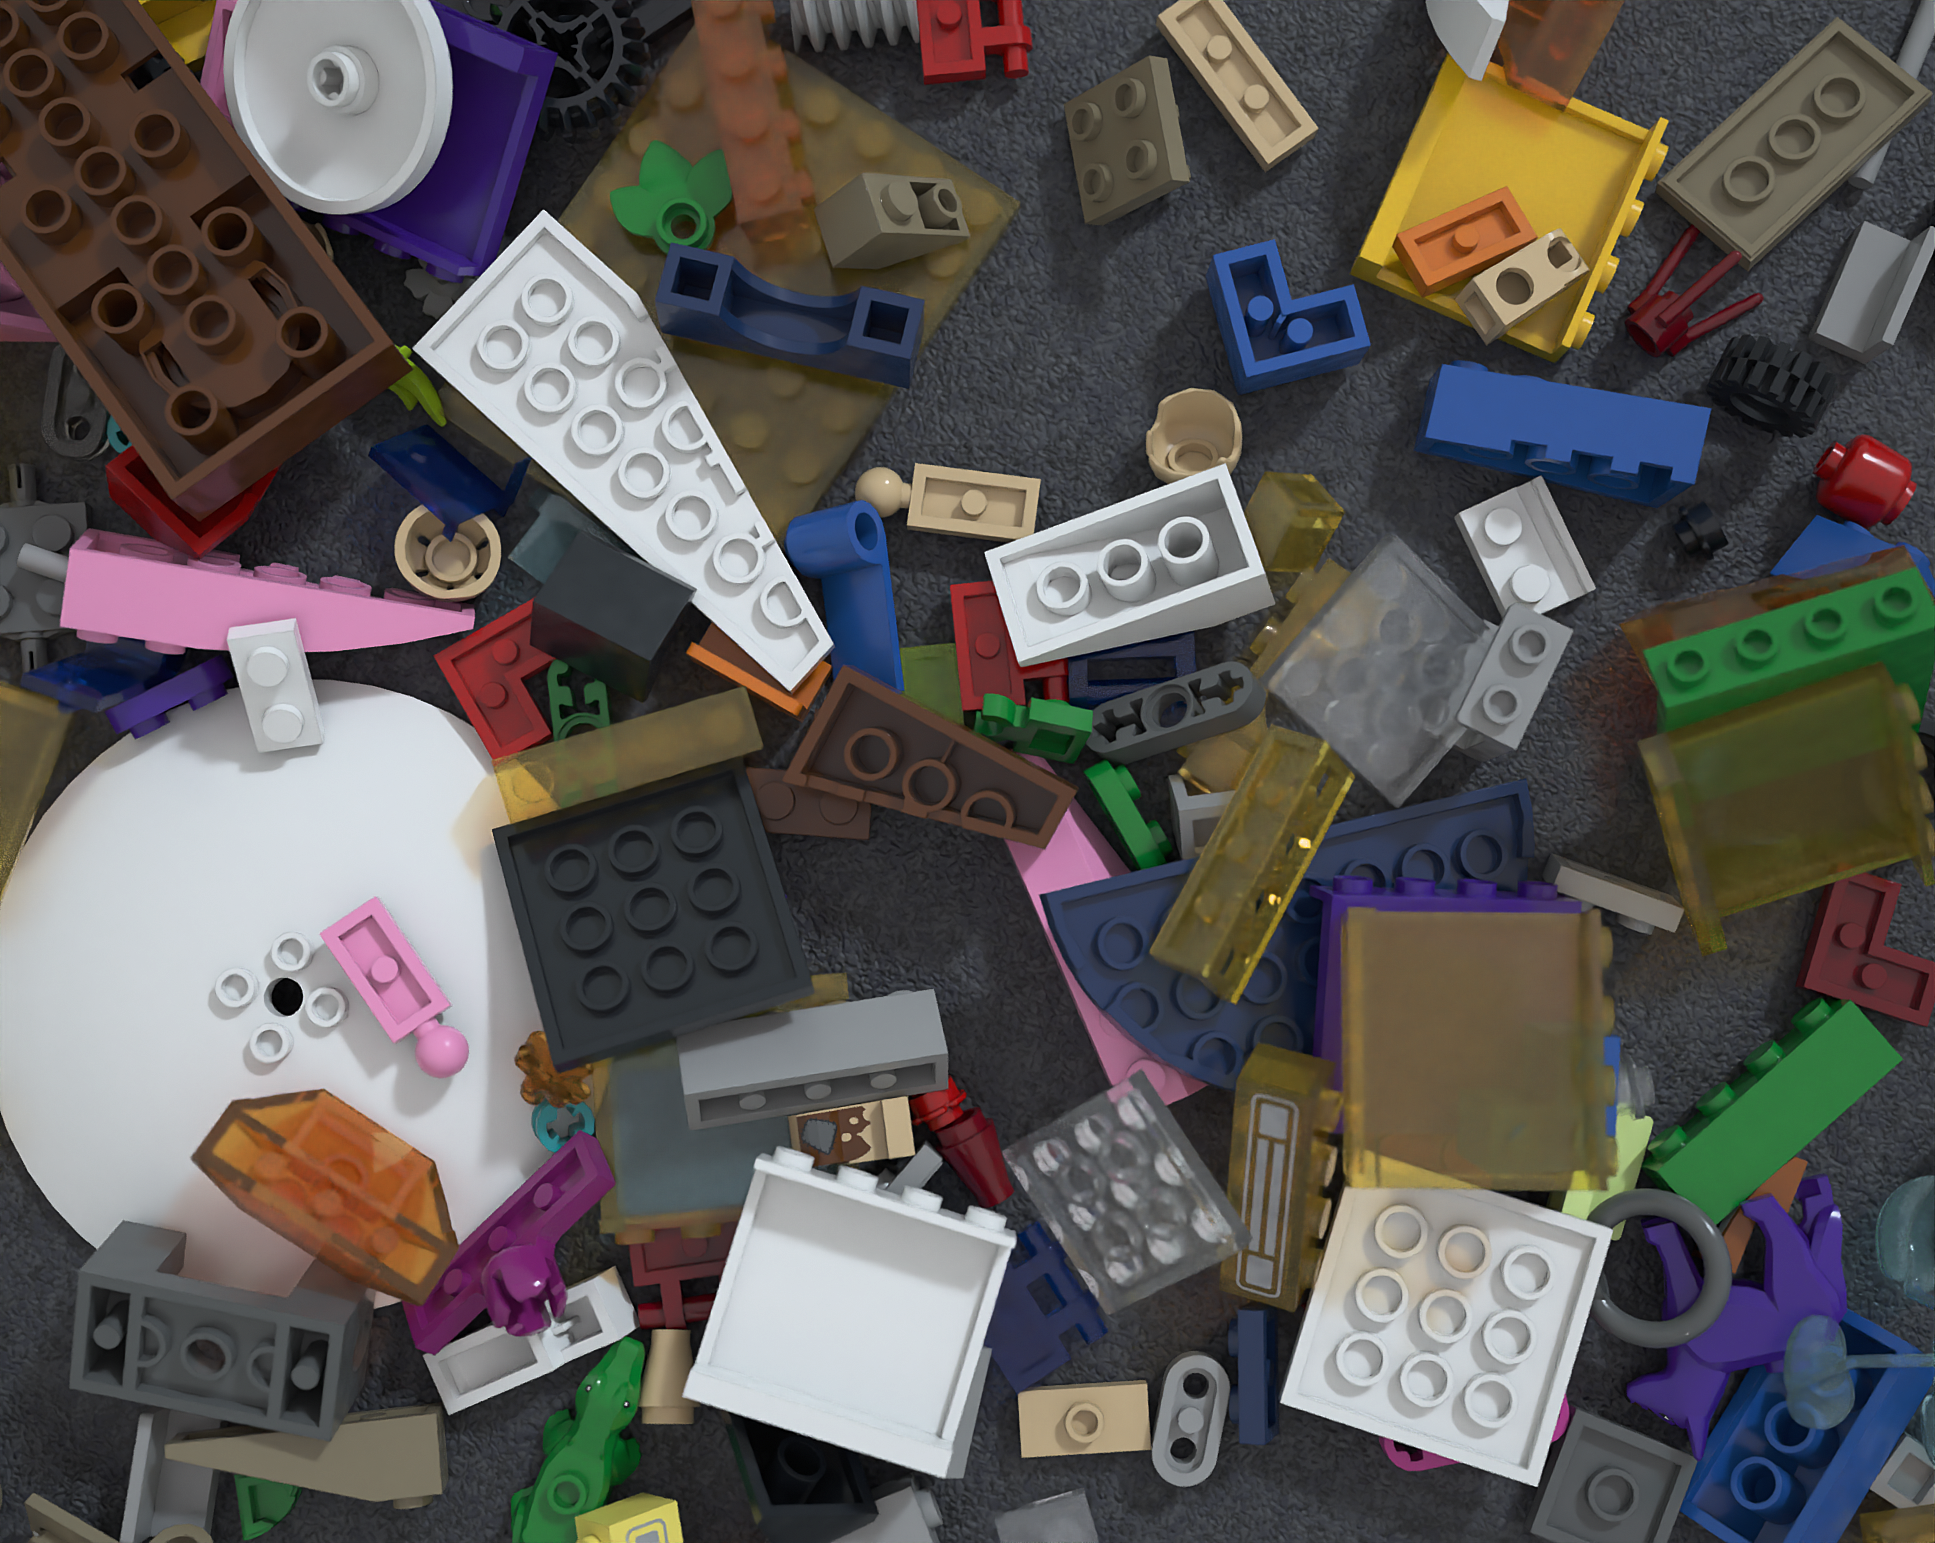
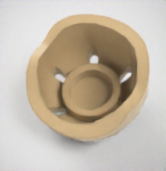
(447, 562)

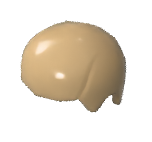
(1193, 434)

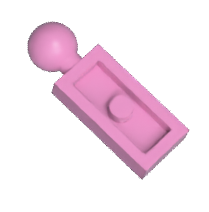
(397, 986)

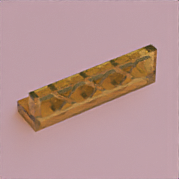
(1250, 856)

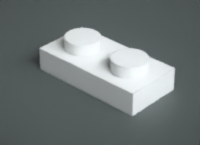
(276, 685)

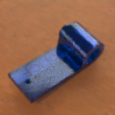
(103, 674)

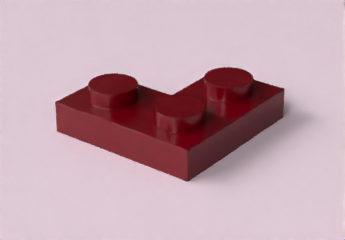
(1850, 958)

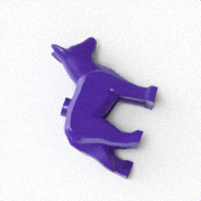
(1799, 1280)

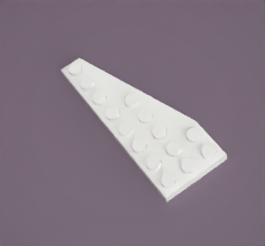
(595, 398)

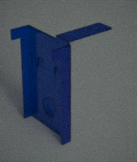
(444, 477)

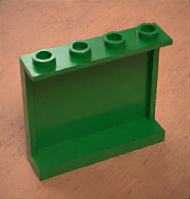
(1799, 646)

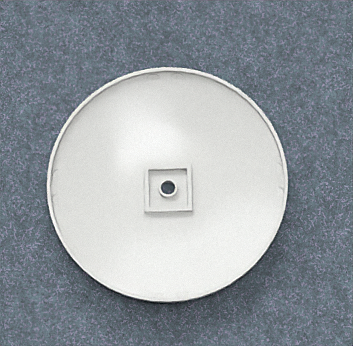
(176, 902)

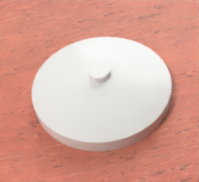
(339, 97)

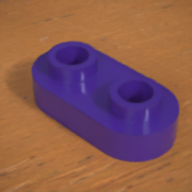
(146, 711)

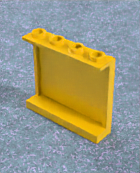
(1561, 167)

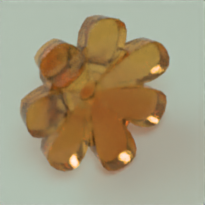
(544, 1081)

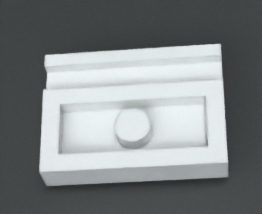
(1524, 549)

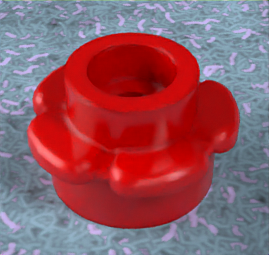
(937, 1107)

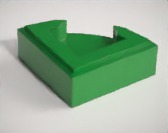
(263, 1503)

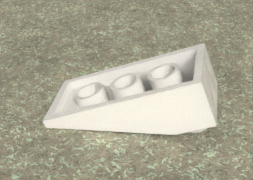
(1131, 572)

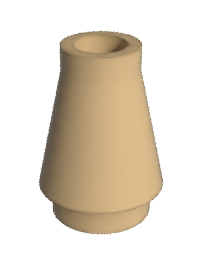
(666, 1379)

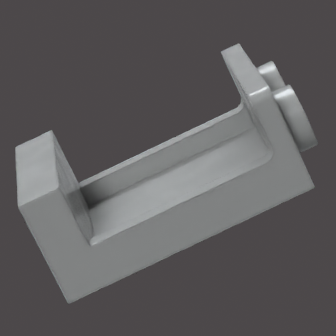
(1509, 682)

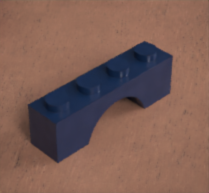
(852, 334)

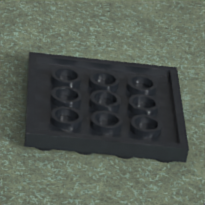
(651, 914)

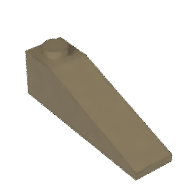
(371, 1457)

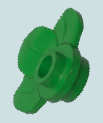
(674, 193)

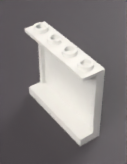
(852, 1311)

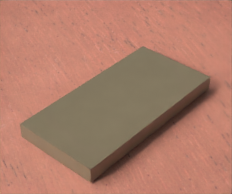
(1793, 143)

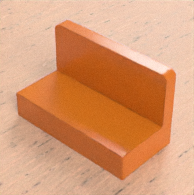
(730, 662)

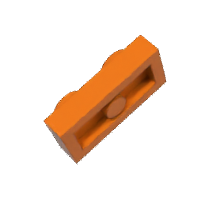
(1463, 241)

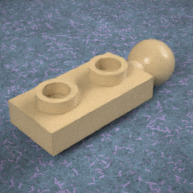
(955, 501)

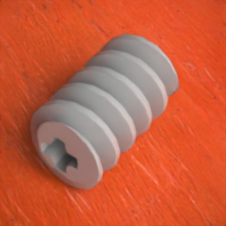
(842, 17)

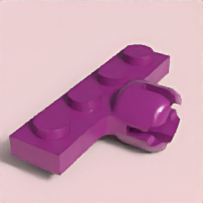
(511, 1254)

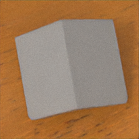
(1194, 816)

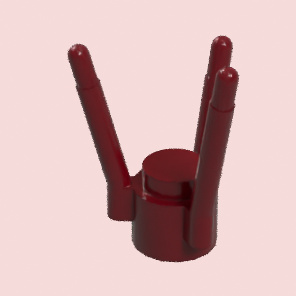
(1661, 321)

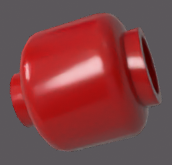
(1864, 481)

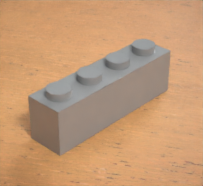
(813, 1059)

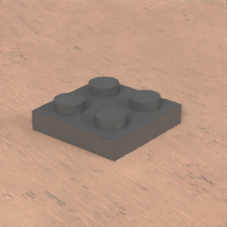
(1609, 1485)

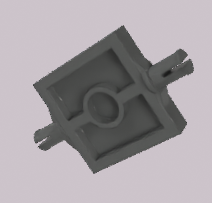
(29, 600)

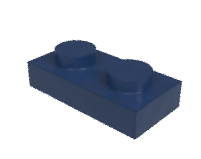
(1255, 1397)

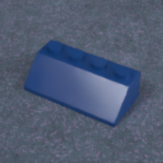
(1797, 1483)

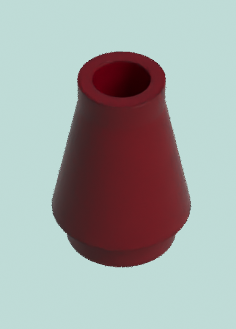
(976, 1157)

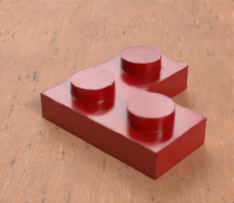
(490, 678)

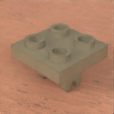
(1126, 141)

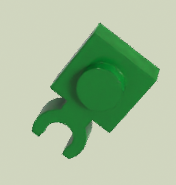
(1041, 729)

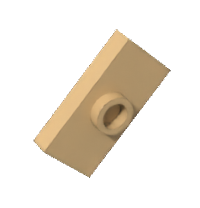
(1084, 1418)

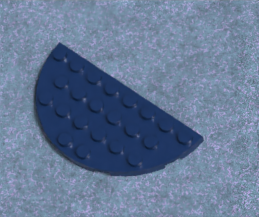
(1177, 1020)

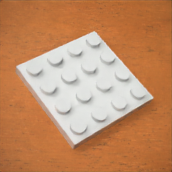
(1448, 1322)

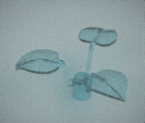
(1815, 1353)

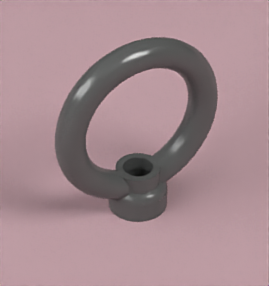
(1716, 1263)

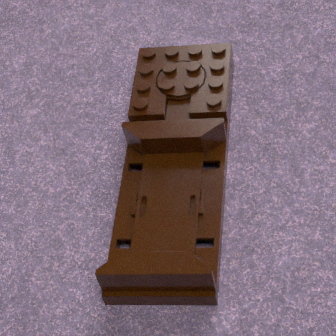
(170, 256)

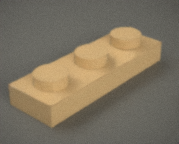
(1237, 79)

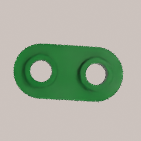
(1115, 794)

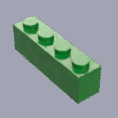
(1771, 1108)

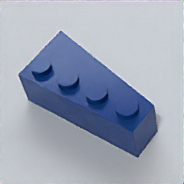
(1565, 432)

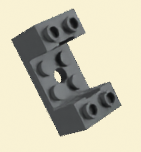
(286, 1359)

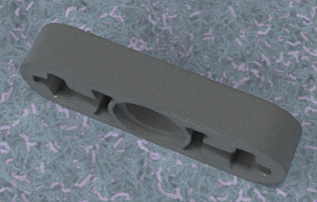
(1200, 722)

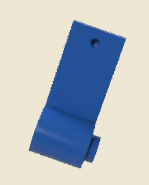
(850, 556)

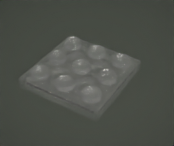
(1384, 669)
(1126, 1194)

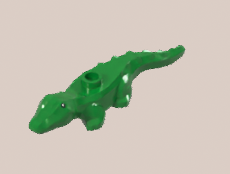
(584, 1452)

